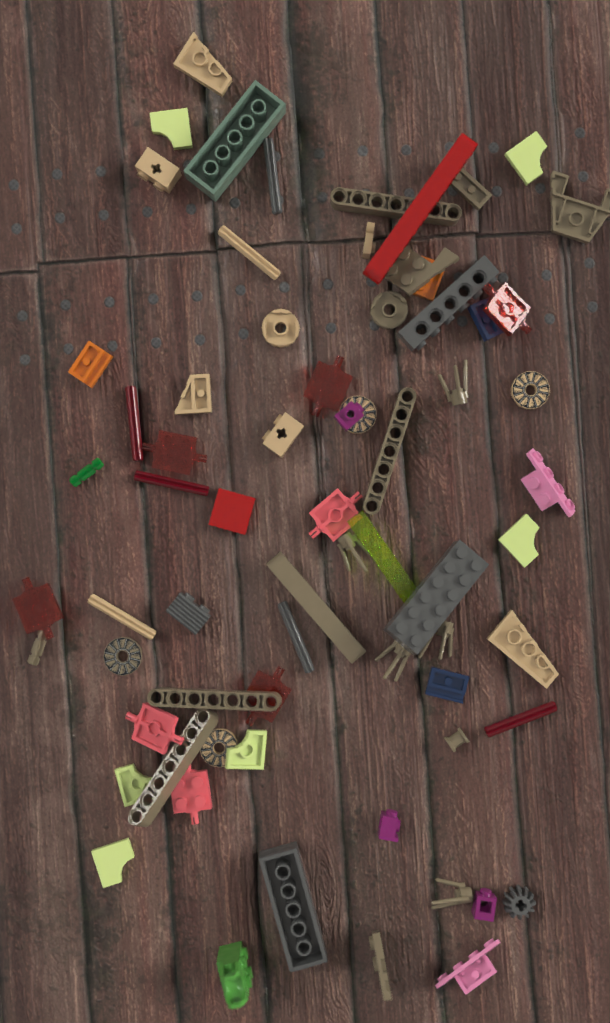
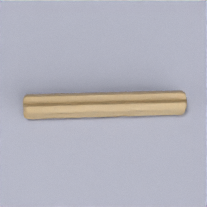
(249, 252)
(122, 617)

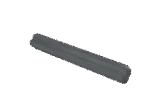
(272, 175)
(296, 637)

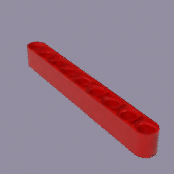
(420, 208)

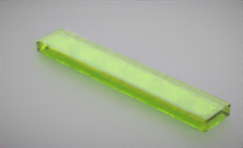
(382, 555)

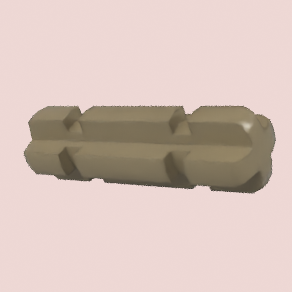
(37, 649)

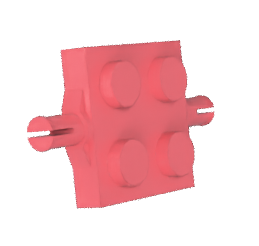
(333, 514)
(154, 728)
(192, 794)

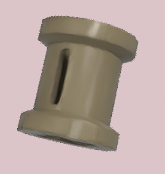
(456, 739)

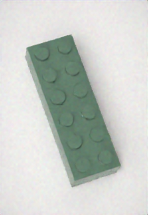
(235, 140)

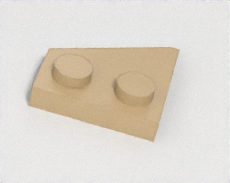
(196, 396)

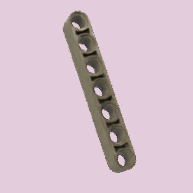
(386, 201)
(395, 444)
(316, 607)
(205, 699)
(172, 777)

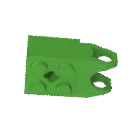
(234, 973)

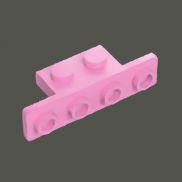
(544, 487)
(473, 971)

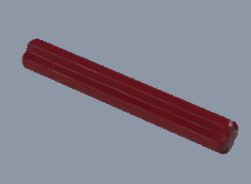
(134, 423)
(171, 483)
(520, 719)

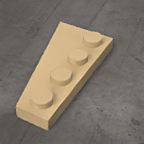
(516, 643)

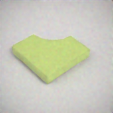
(173, 125)
(526, 157)
(520, 540)
(248, 753)
(131, 783)
(111, 859)

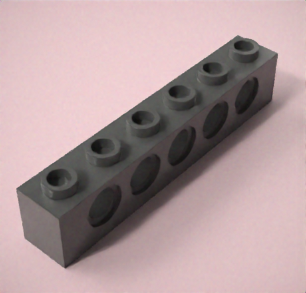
(482, 268)

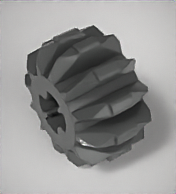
(521, 908)

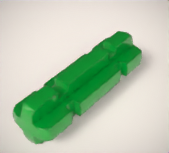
(86, 472)

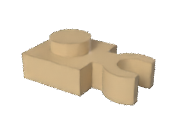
(369, 245)

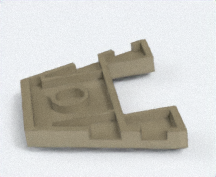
(572, 216)
(413, 271)
(379, 963)

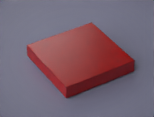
(232, 511)

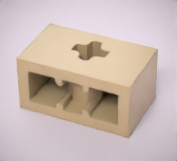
(151, 162)
(292, 430)

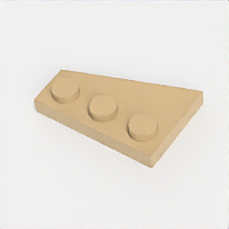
(202, 67)

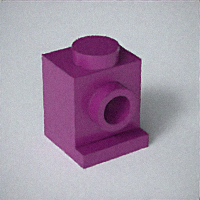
(346, 422)
(388, 825)
(486, 910)

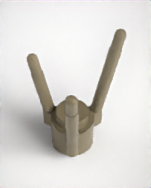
(459, 395)
(348, 542)
(446, 631)
(402, 652)
(462, 895)

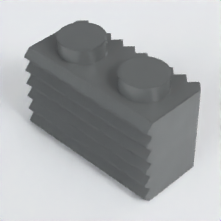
(188, 612)

